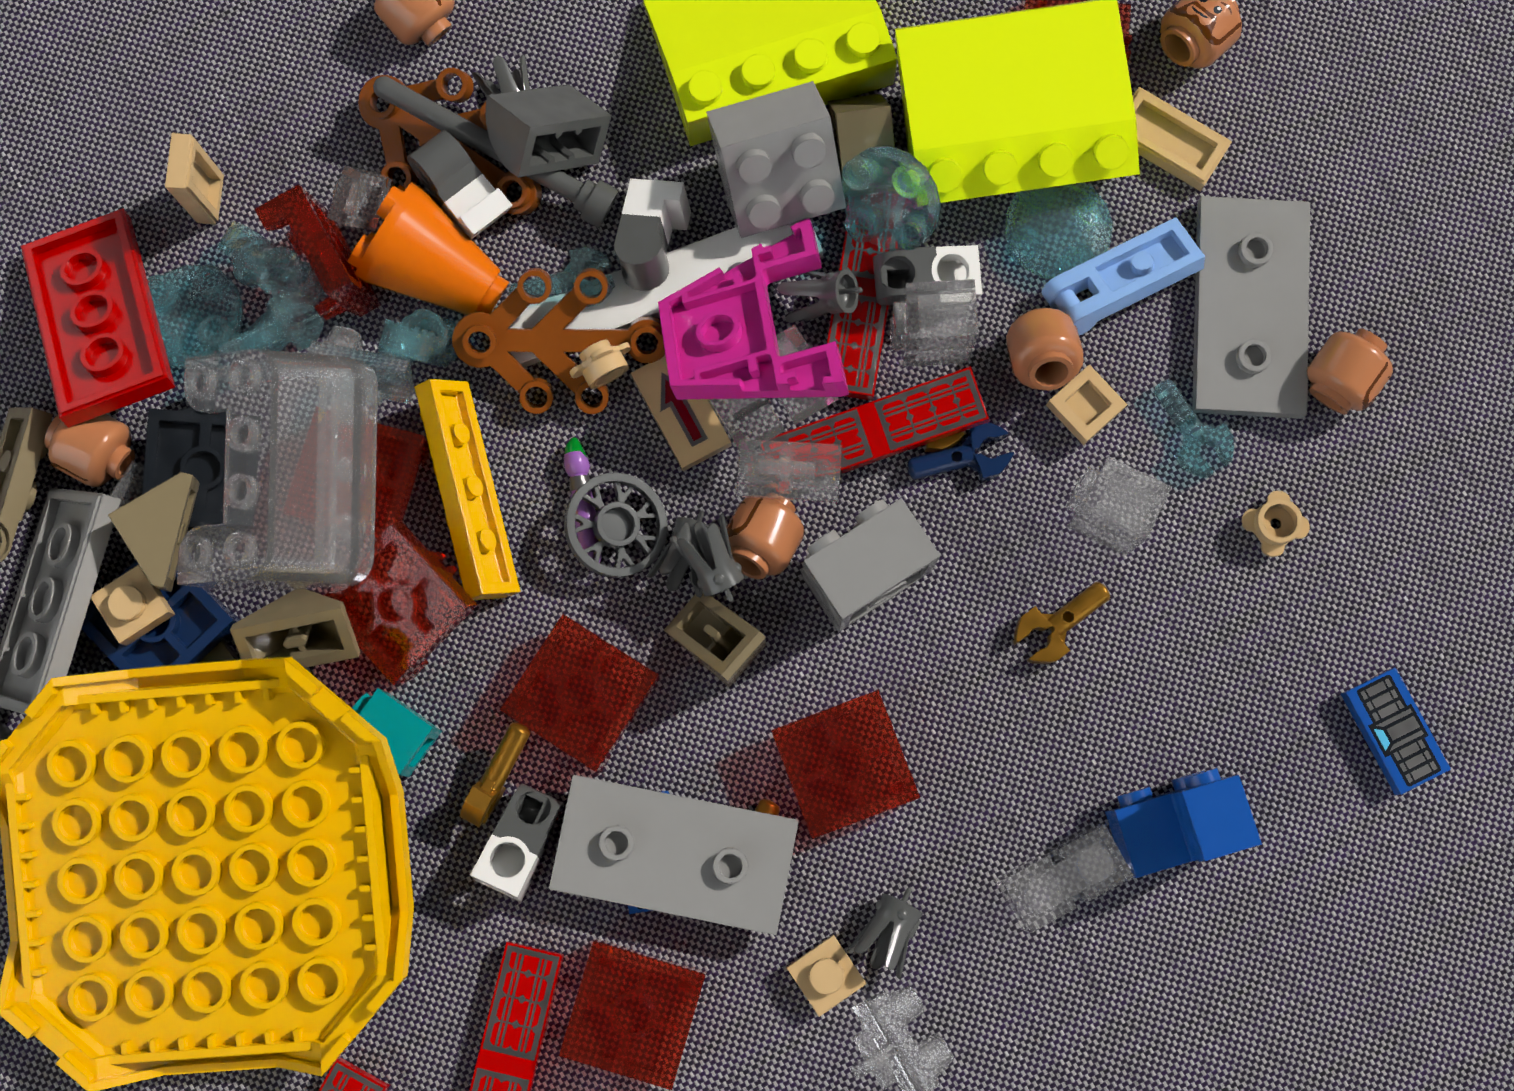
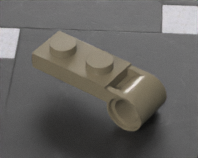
(20, 454)

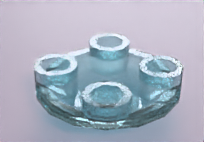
(889, 199)
(1057, 228)
(195, 310)

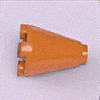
(426, 256)

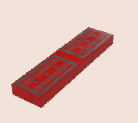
(862, 331)
(898, 420)
(517, 1019)

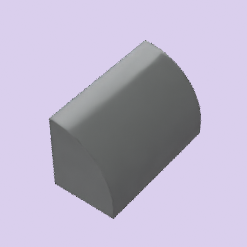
(545, 129)

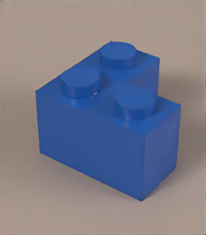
(1193, 823)

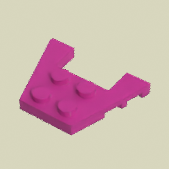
(724, 333)

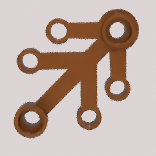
(394, 119)
(548, 339)

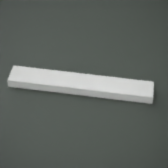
(685, 266)

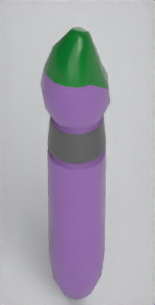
(577, 467)

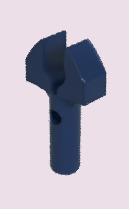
(964, 456)

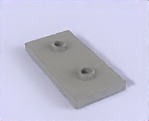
(1252, 308)
(53, 593)
(674, 854)

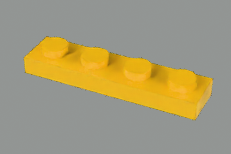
(467, 489)

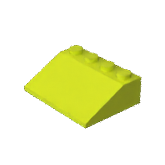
(756, 47)
(1019, 99)

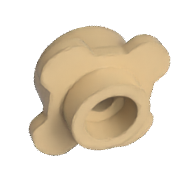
(601, 363)
(1291, 527)

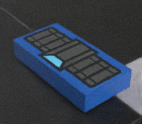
(1395, 731)

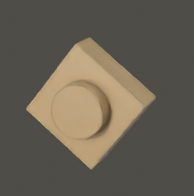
(1086, 404)
(131, 606)
(826, 975)

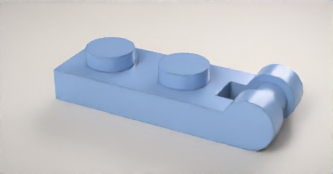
(1125, 274)

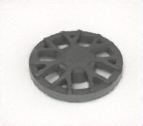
(615, 525)

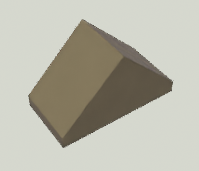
(859, 125)
(156, 526)
(298, 626)
(716, 637)

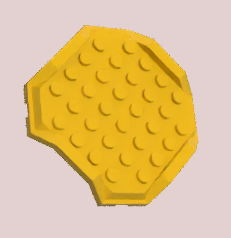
(200, 871)

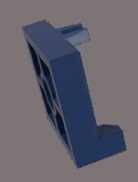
(185, 638)

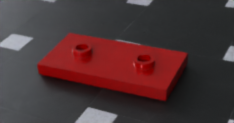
(96, 318)

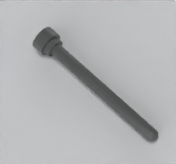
(589, 198)

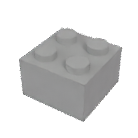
(777, 159)
(868, 563)

